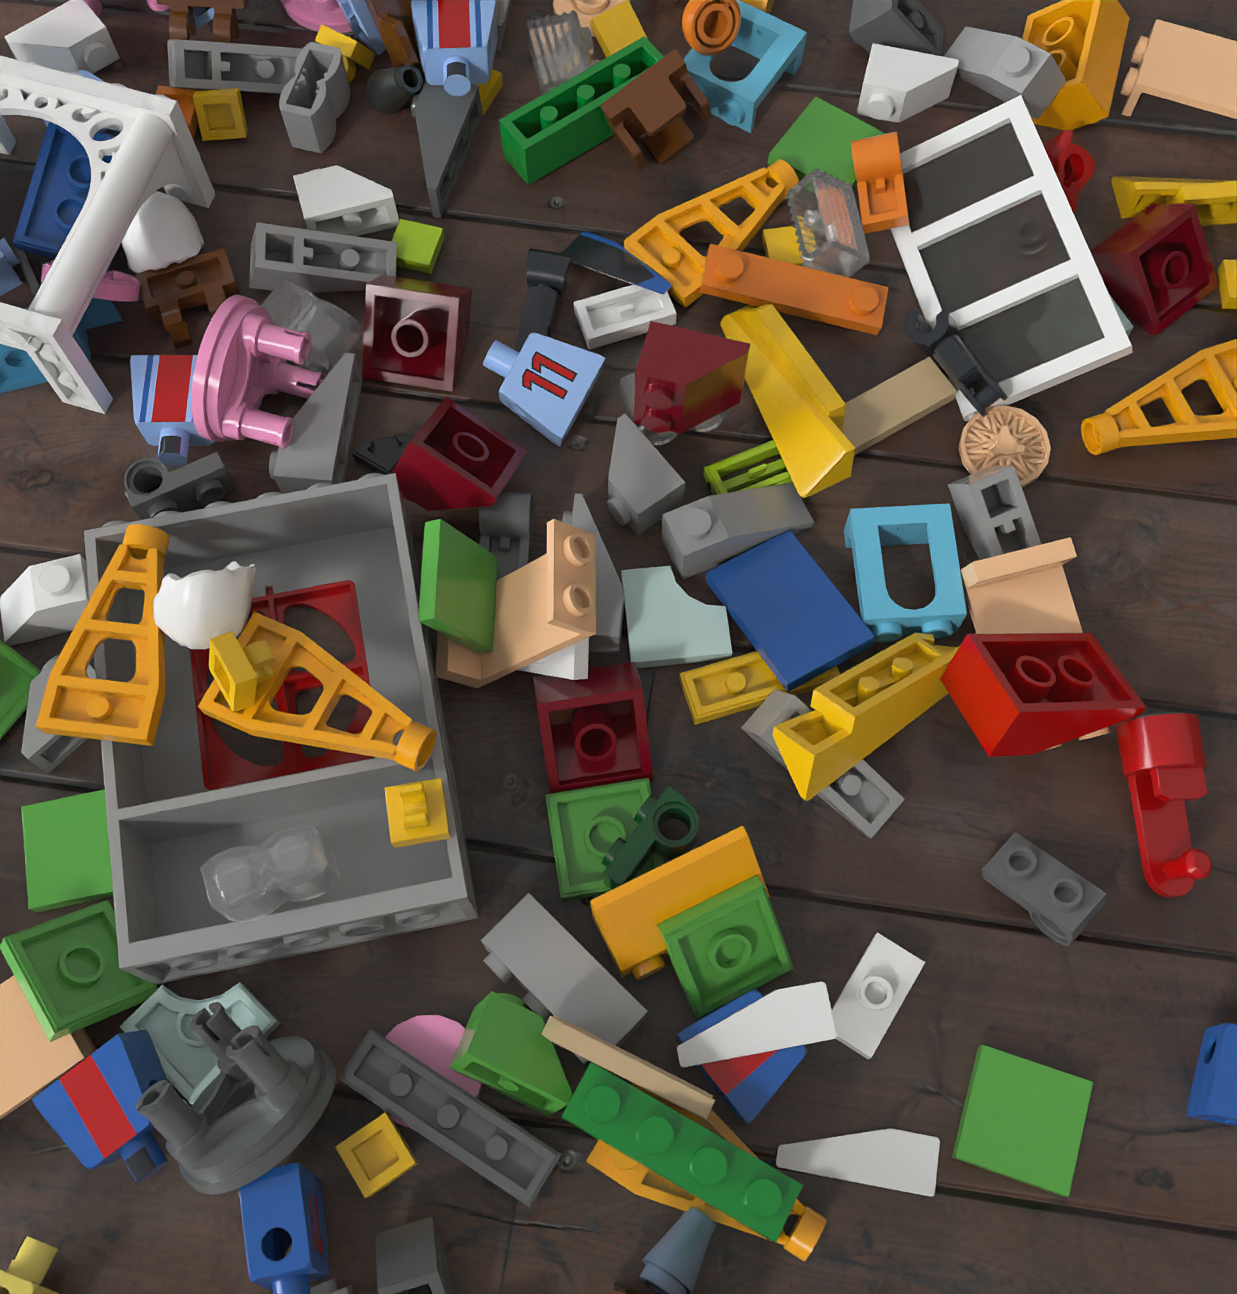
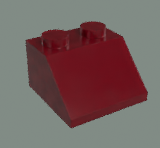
(1157, 265)
(415, 331)
(686, 378)
(456, 461)
(593, 728)

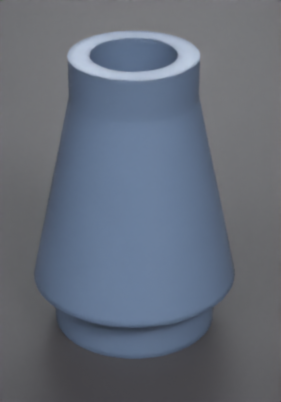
(679, 1254)

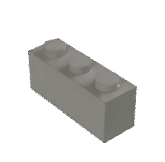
(560, 974)

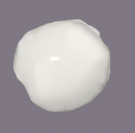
(161, 234)
(204, 604)

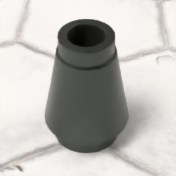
(392, 88)

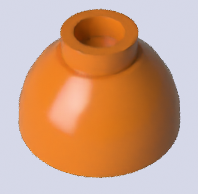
(711, 25)

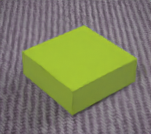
(417, 245)

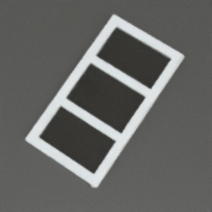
(1005, 256)

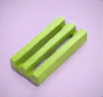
(714, 472)

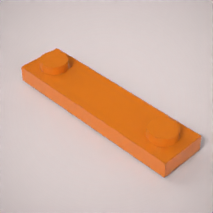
(794, 289)

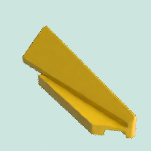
(1213, 198)
(794, 399)
(862, 711)

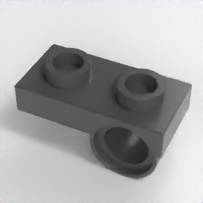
(179, 490)
(508, 530)
(1054, 895)

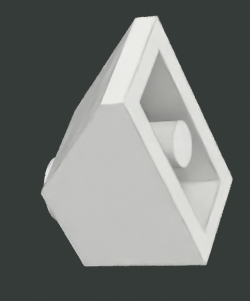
(65, 40)
(904, 83)
(344, 202)
(45, 600)

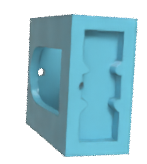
(760, 35)
(904, 525)

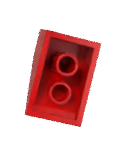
(1036, 690)

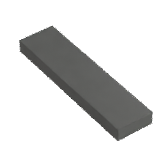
(450, 1117)

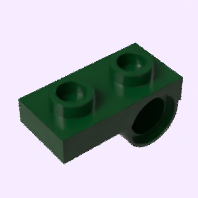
(628, 857)

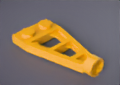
(675, 260)
(1212, 364)
(297, 650)
(108, 708)
(654, 1187)

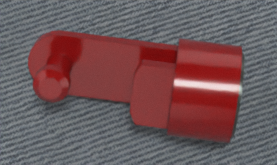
(1164, 768)

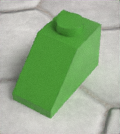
(510, 1055)

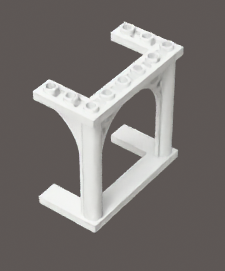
(146, 155)

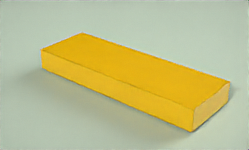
(736, 686)

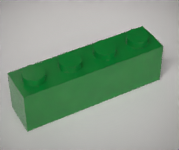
(570, 115)
(682, 1152)

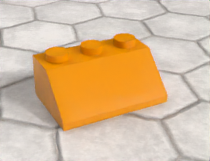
(1088, 49)
(631, 912)

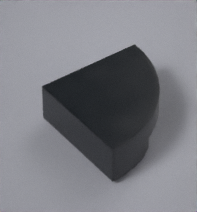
(382, 453)

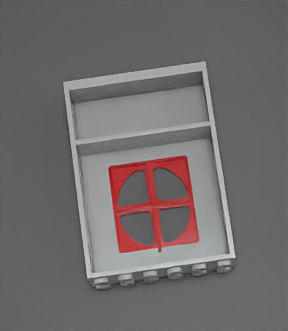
(192, 797)

